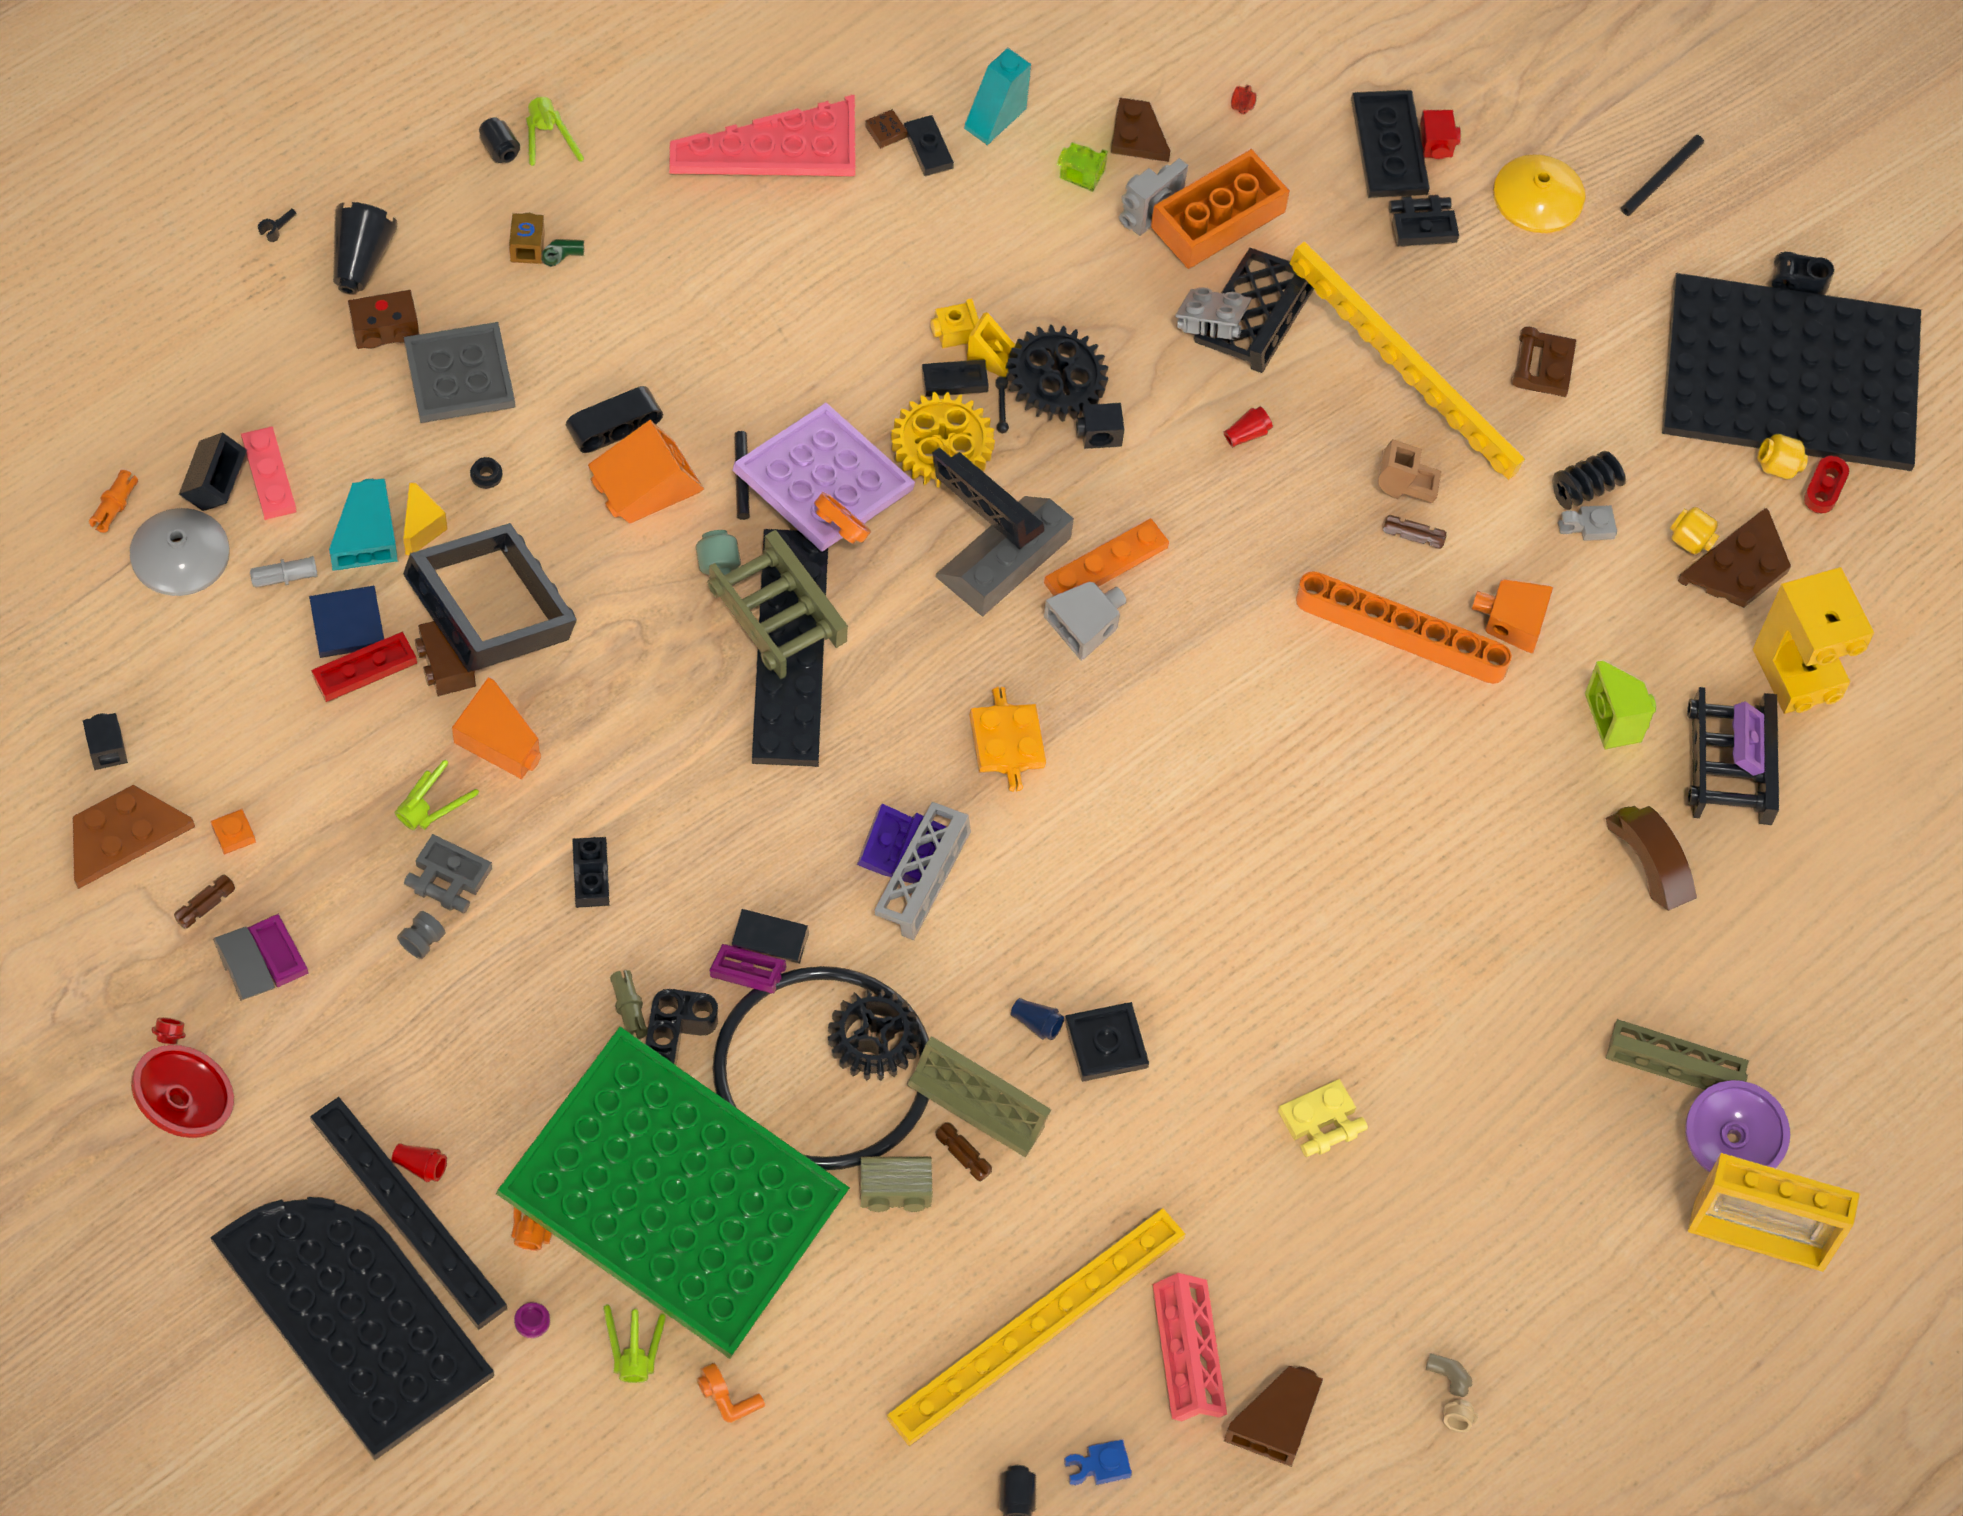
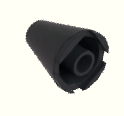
(359, 243)

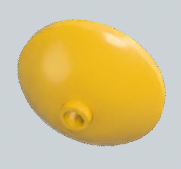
(1538, 204)

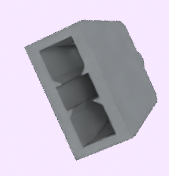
(1084, 616)

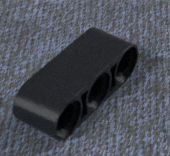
(613, 419)

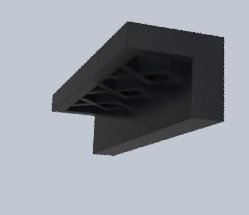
(987, 498)

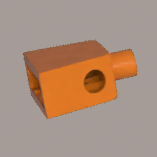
(1515, 612)

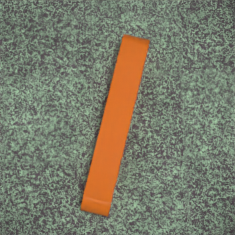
(1419, 625)

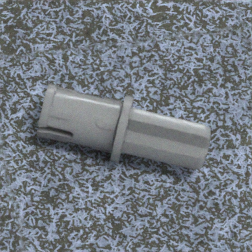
(283, 572)

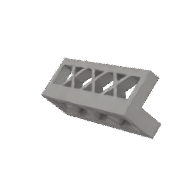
(932, 877)

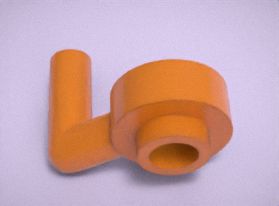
(713, 1384)

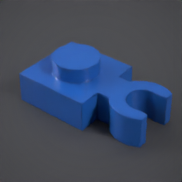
(1104, 1462)

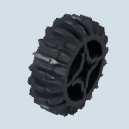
(896, 1020)

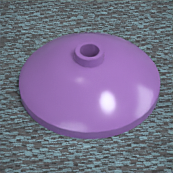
(1742, 1111)

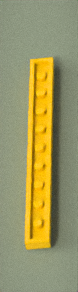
(1407, 361)
(1035, 1327)

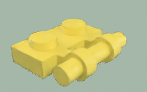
(1318, 1109)

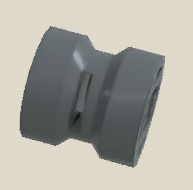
(422, 933)

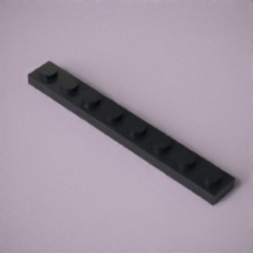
(409, 1213)

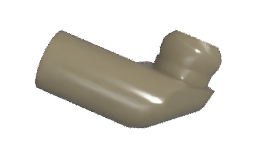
(1453, 1370)

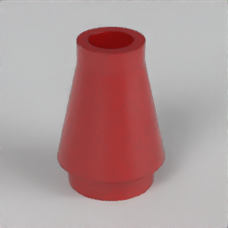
(1250, 426)
(421, 1161)

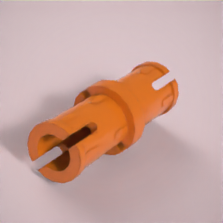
(113, 501)

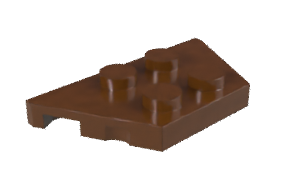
(1742, 563)

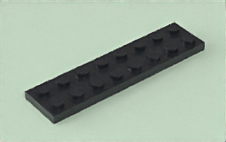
(790, 707)

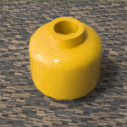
(1782, 456)
(1694, 530)

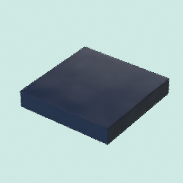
(346, 620)

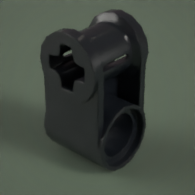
(1803, 274)

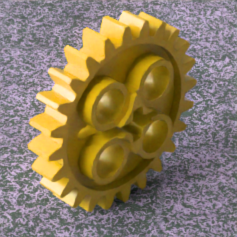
(938, 414)

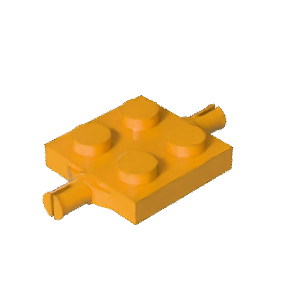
(1007, 738)

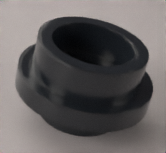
(486, 465)

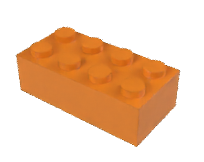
(1219, 208)

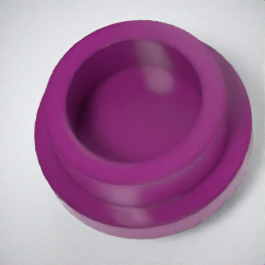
(532, 1320)

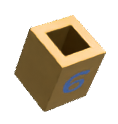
(527, 238)

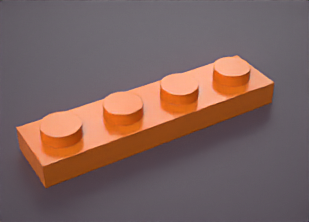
(1110, 558)

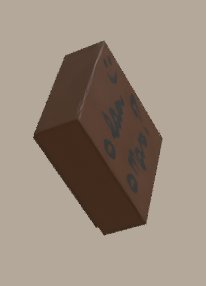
(886, 128)

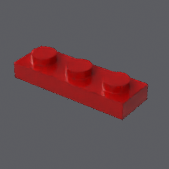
(364, 666)

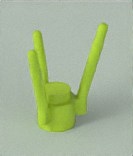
(544, 117)
(414, 808)
(633, 1365)

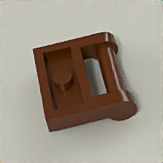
(1554, 364)

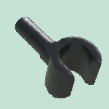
(274, 226)

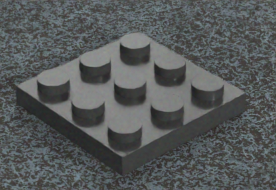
(459, 372)

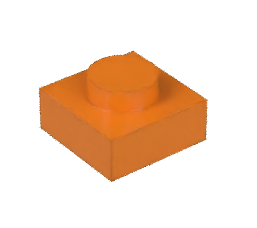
(233, 831)

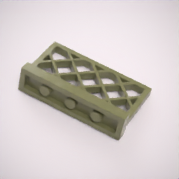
(980, 1098)

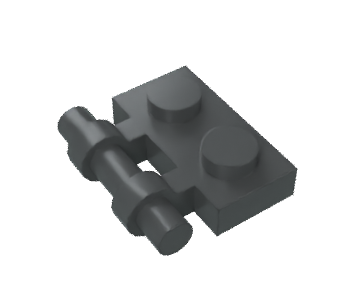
(453, 865)

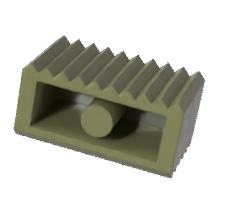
(896, 1183)

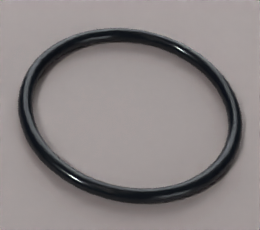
(809, 974)

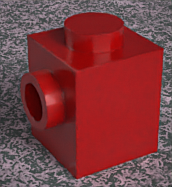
(1439, 133)

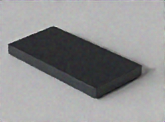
(1390, 143)

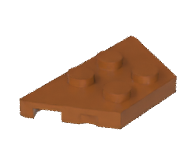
(122, 831)

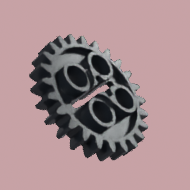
(1080, 366)

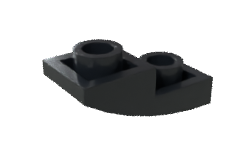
(591, 872)

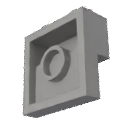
(1146, 191)

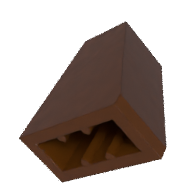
(1278, 1416)

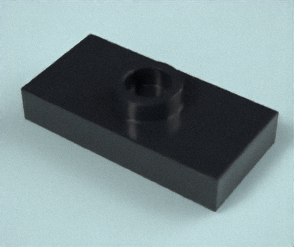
(928, 145)
(955, 377)

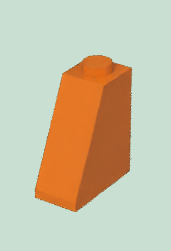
(497, 732)

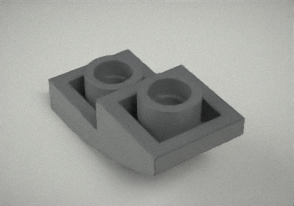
(244, 962)

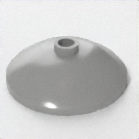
(183, 565)

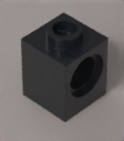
(1101, 425)
(104, 741)

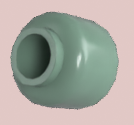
(720, 549)

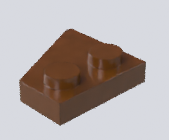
(1138, 132)

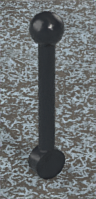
(1002, 384)

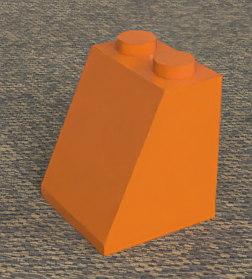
(643, 474)

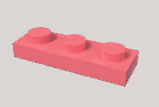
(268, 473)

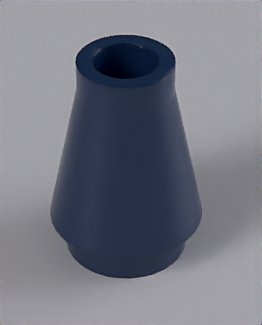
(1040, 1019)

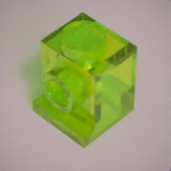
(1082, 165)

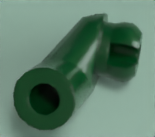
(560, 249)

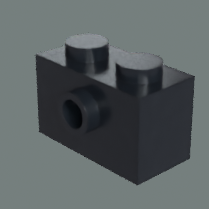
(212, 471)

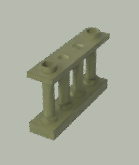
(793, 577)

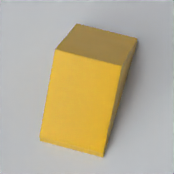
(990, 343)
(423, 520)

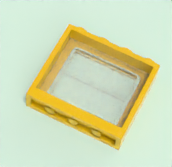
(1773, 1212)

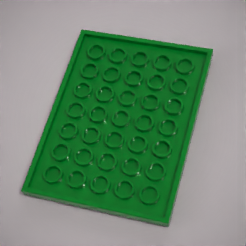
(673, 1191)

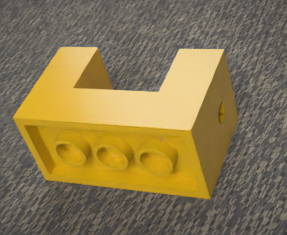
(1806, 634)

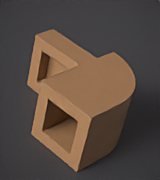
(1404, 474)

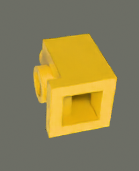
(954, 323)

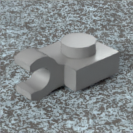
(1592, 521)

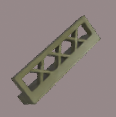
(1671, 1062)

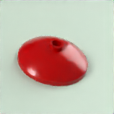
(182, 1091)

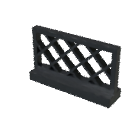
(1277, 322)

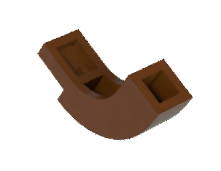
(1659, 852)

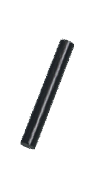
(742, 487)

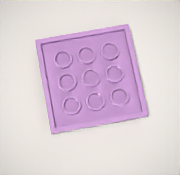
(819, 457)

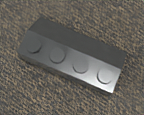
(995, 566)

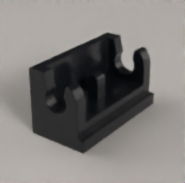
(771, 935)

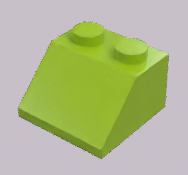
(1619, 705)

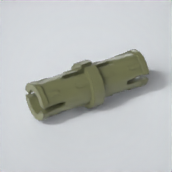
(628, 1003)

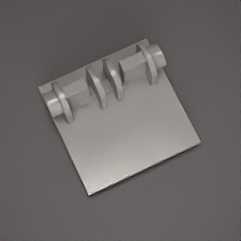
(1216, 308)

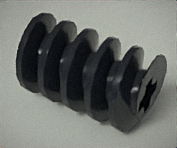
(1587, 479)

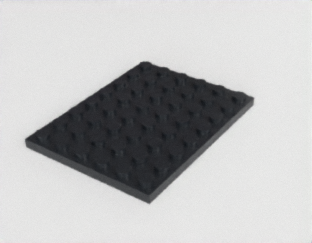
(1793, 366)

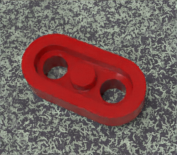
(1825, 486)

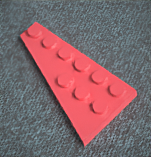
(784, 143)

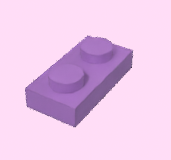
(1748, 738)

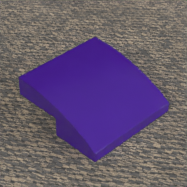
(889, 840)

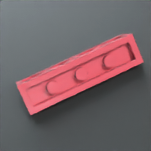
(1183, 1347)

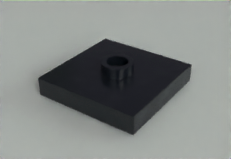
(1106, 1041)

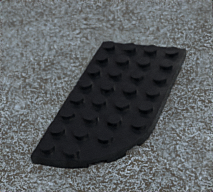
(354, 1315)

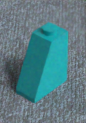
(1000, 96)
(365, 528)

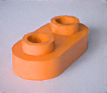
(832, 510)

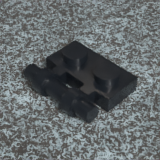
(1424, 227)

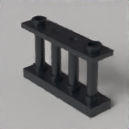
(1767, 798)

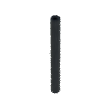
(1662, 175)

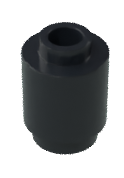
(499, 140)
(1017, 1491)

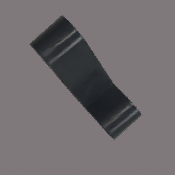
(681, 1021)

